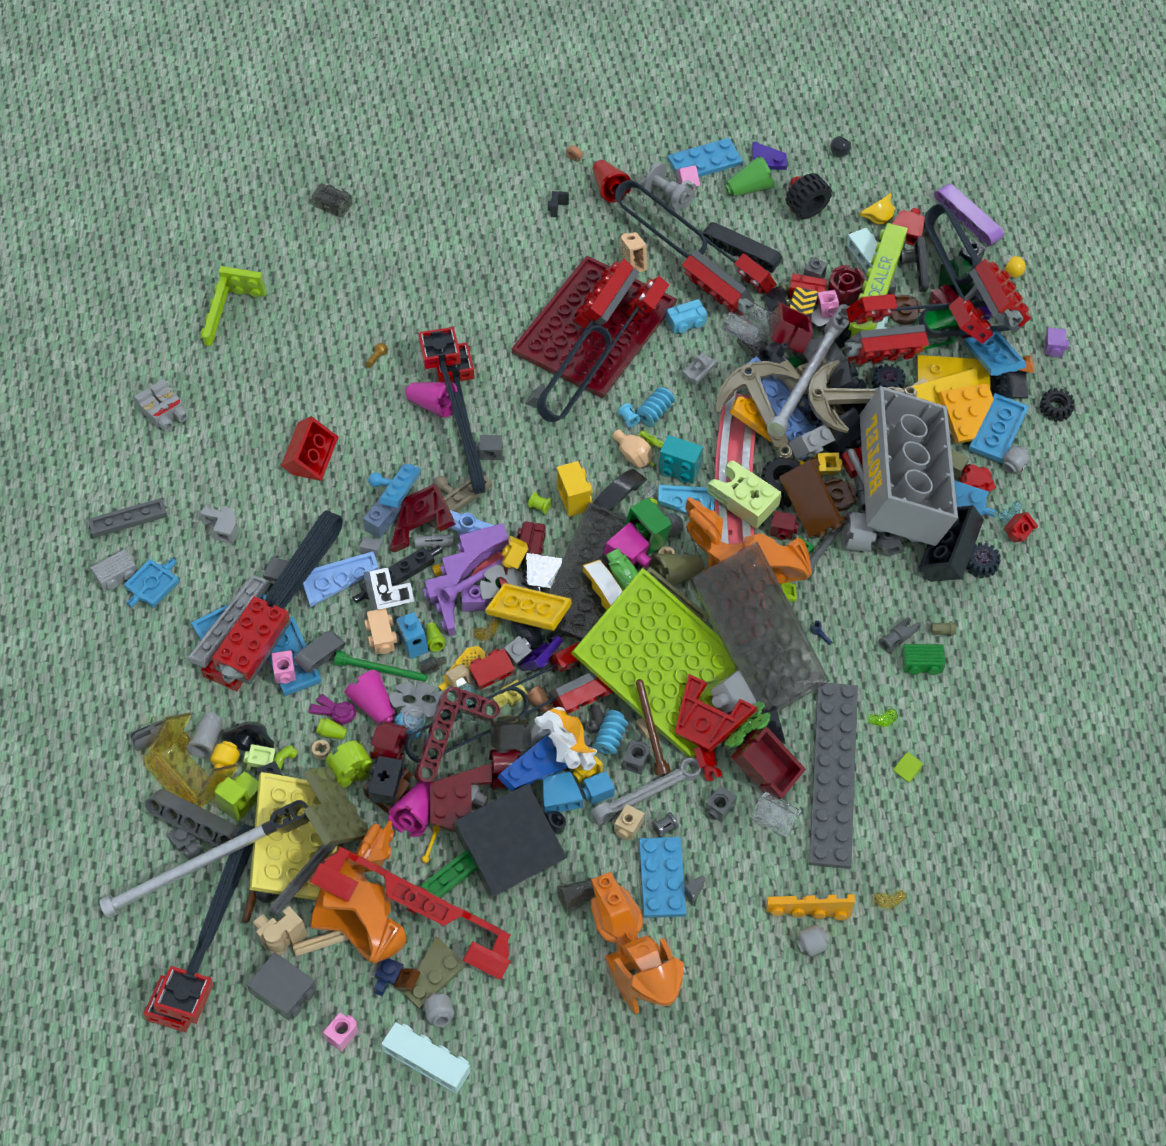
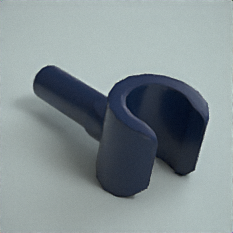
(818, 631)

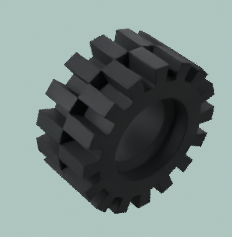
(1057, 396)

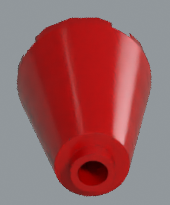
(608, 179)

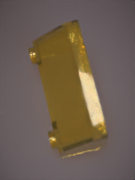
(176, 770)

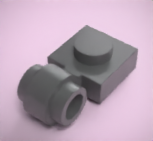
(185, 840)

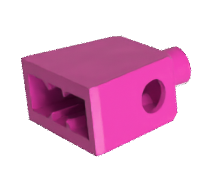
(630, 543)

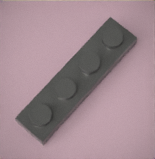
(127, 517)

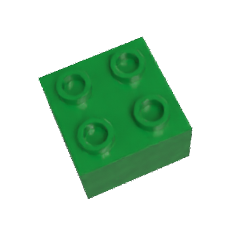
(650, 523)

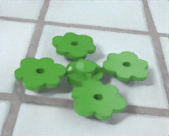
(749, 725)

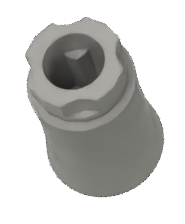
(206, 736)

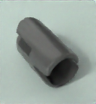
(144, 737)

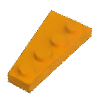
(810, 905)

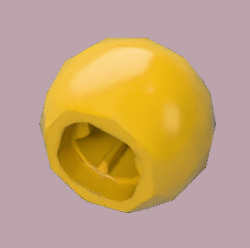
(1015, 267)

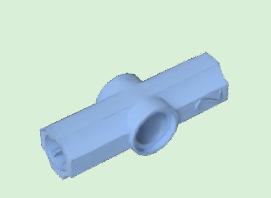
(469, 519)

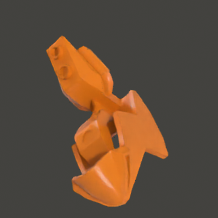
(788, 562)
(366, 913)
(619, 921)

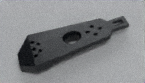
(774, 296)

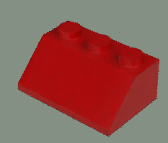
(309, 449)

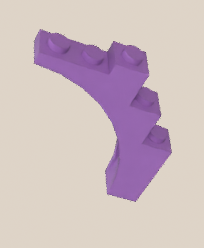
(473, 549)

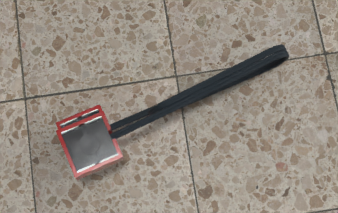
(452, 363)
(183, 993)

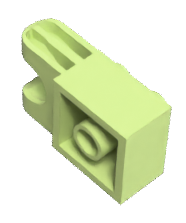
(745, 495)

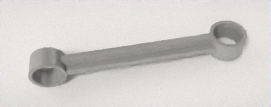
(606, 811)

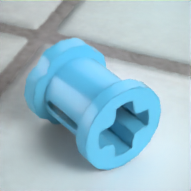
(631, 418)

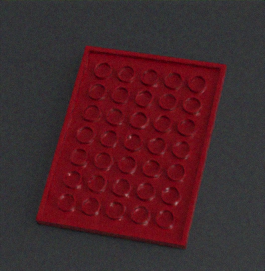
(556, 332)

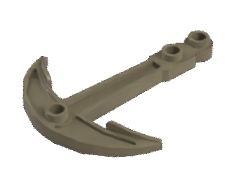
(755, 388)
(821, 396)

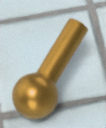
(379, 350)

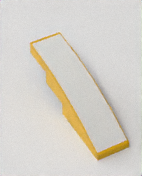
(602, 582)

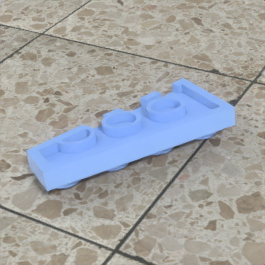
(337, 576)

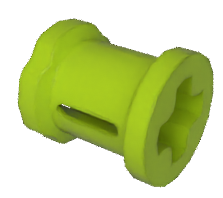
(540, 503)

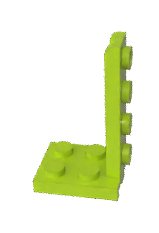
(235, 281)

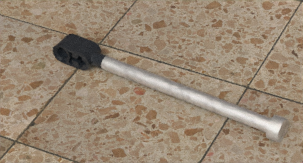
(111, 906)

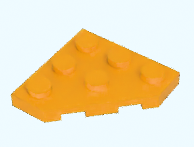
(966, 410)
(746, 411)

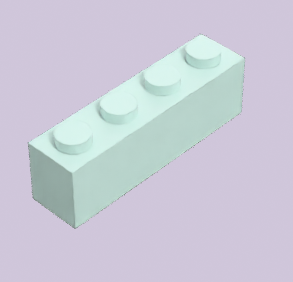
(426, 1057)

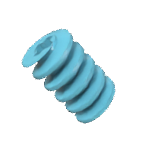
(655, 406)
(610, 733)

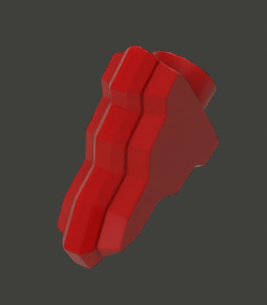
(978, 477)

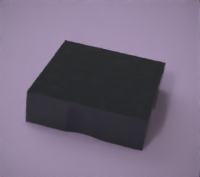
(509, 840)

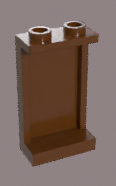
(811, 499)

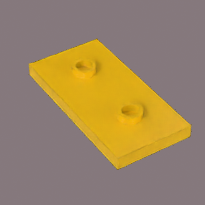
(938, 367)
(528, 606)

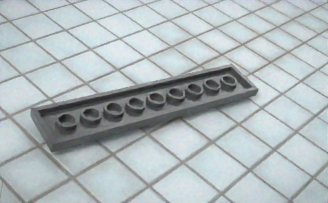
(834, 776)

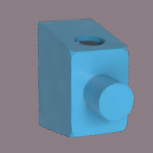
(410, 630)
(561, 793)

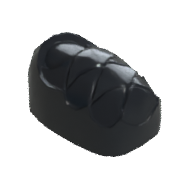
(530, 633)

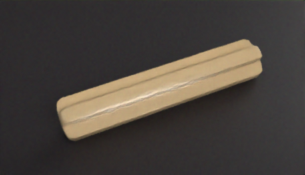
(318, 942)

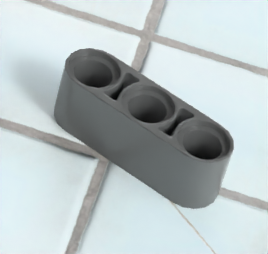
(319, 651)

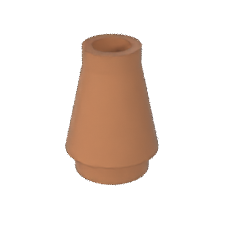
(537, 697)

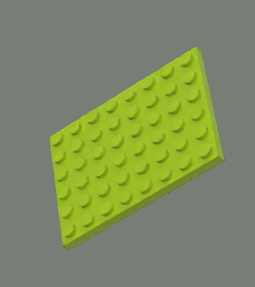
(655, 640)

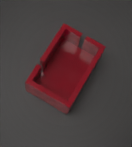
(790, 327)
(768, 762)

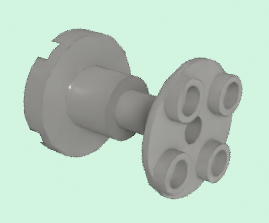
(680, 194)

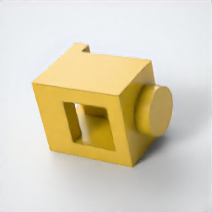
(831, 460)
(514, 552)
(580, 774)

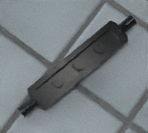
(405, 569)

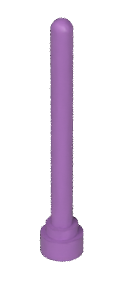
(450, 592)

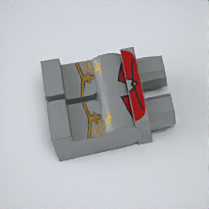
(161, 405)

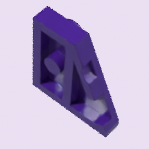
(775, 159)
(539, 657)

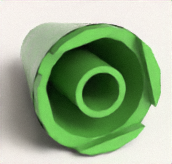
(751, 178)

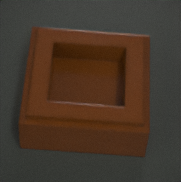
(406, 979)

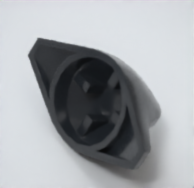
(248, 733)

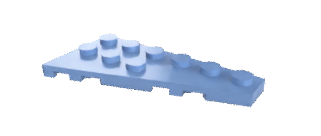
(777, 396)

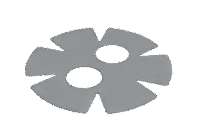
(513, 577)
(422, 689)

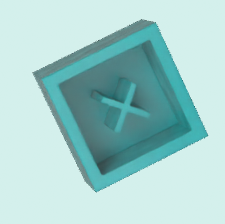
(680, 459)

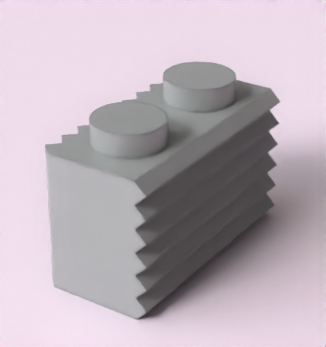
(114, 570)

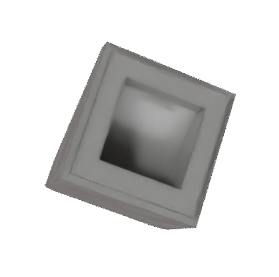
(369, 545)

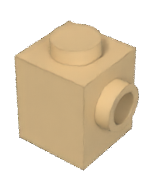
(629, 822)

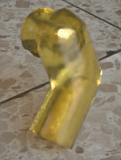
(484, 634)

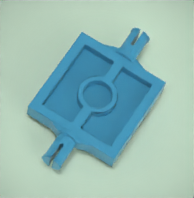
(969, 495)
(151, 583)

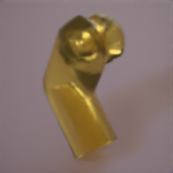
(889, 901)

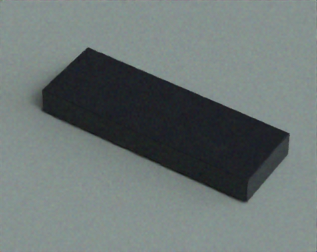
(921, 263)

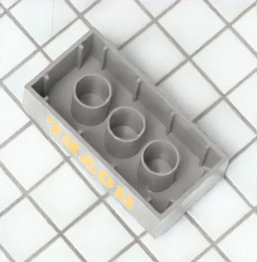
(907, 466)

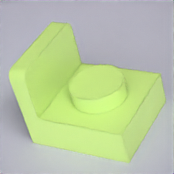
(258, 756)

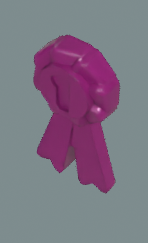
(341, 712)

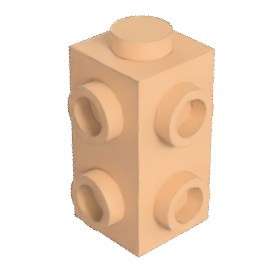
(381, 636)

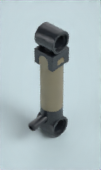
(775, 353)

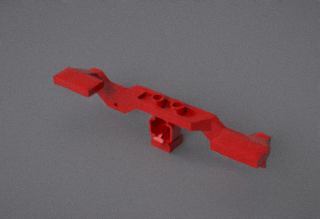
(416, 900)

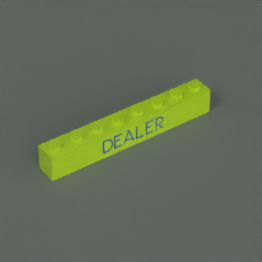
(883, 268)

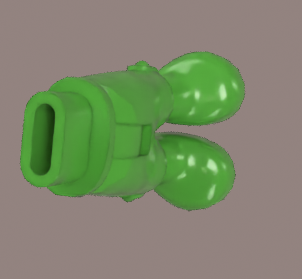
(621, 568)

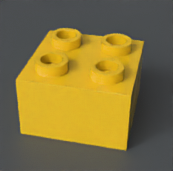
(573, 488)

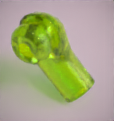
(885, 719)

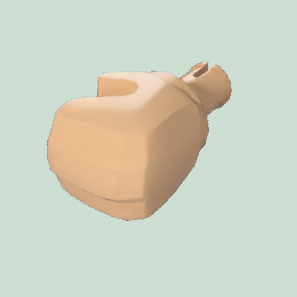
(634, 449)

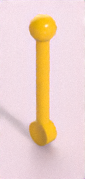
(425, 859)

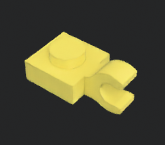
(509, 696)

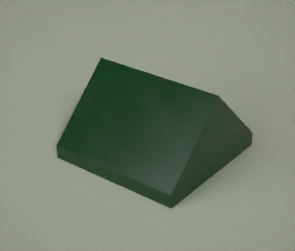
(961, 268)

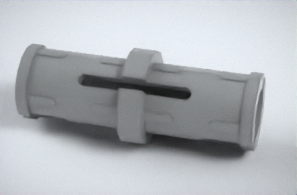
(420, 540)

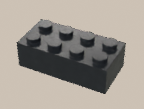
(952, 553)

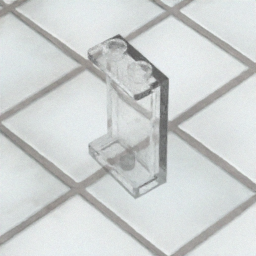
(749, 327)

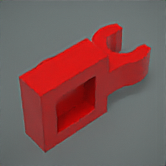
(707, 761)

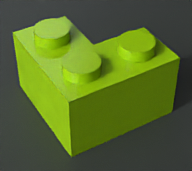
(237, 795)

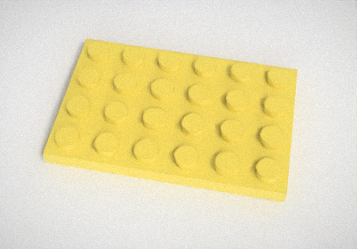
(283, 855)

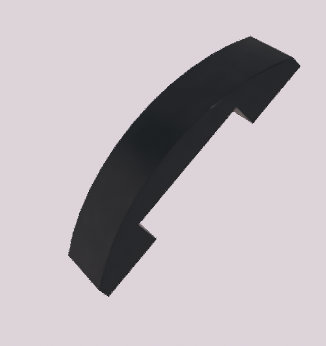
(619, 489)

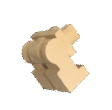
(280, 934)

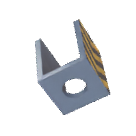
(804, 300)

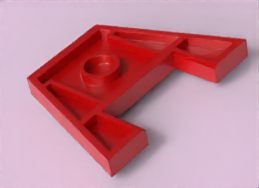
(704, 723)

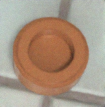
(574, 153)

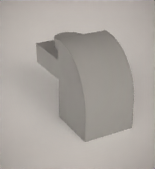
(224, 523)

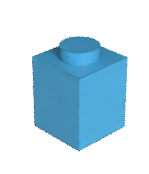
(598, 788)

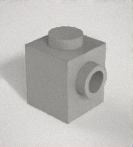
(517, 650)

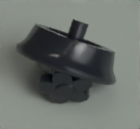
(556, 821)

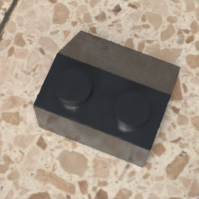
(849, 440)

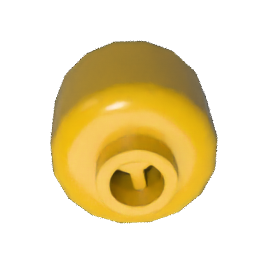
(224, 754)

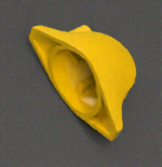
(880, 211)

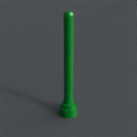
(342, 658)

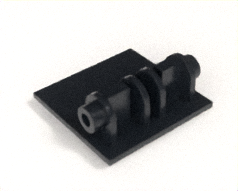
(1010, 384)

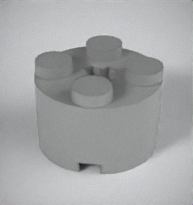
(857, 534)

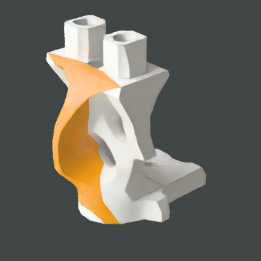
(567, 737)

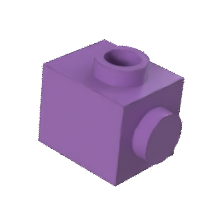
(1056, 342)
(473, 600)

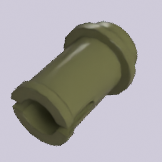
(943, 628)

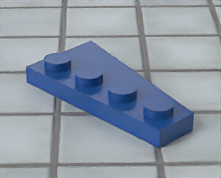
(532, 765)

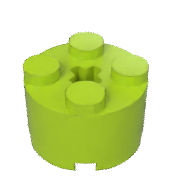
(350, 763)

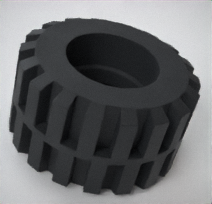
(808, 196)
(774, 471)

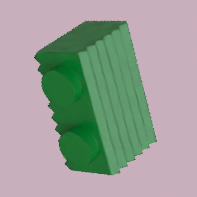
(923, 658)

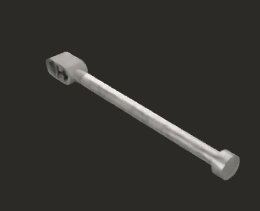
(834, 327)

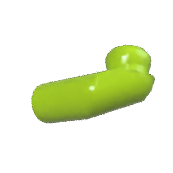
(281, 755)

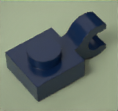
(387, 974)

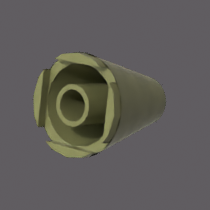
(676, 567)

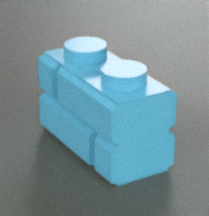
(686, 316)

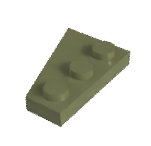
(436, 970)

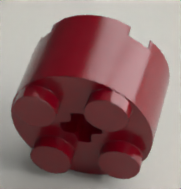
(847, 284)
(389, 741)
(500, 763)

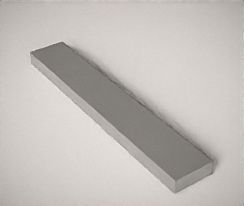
(215, 636)

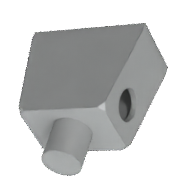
(729, 691)

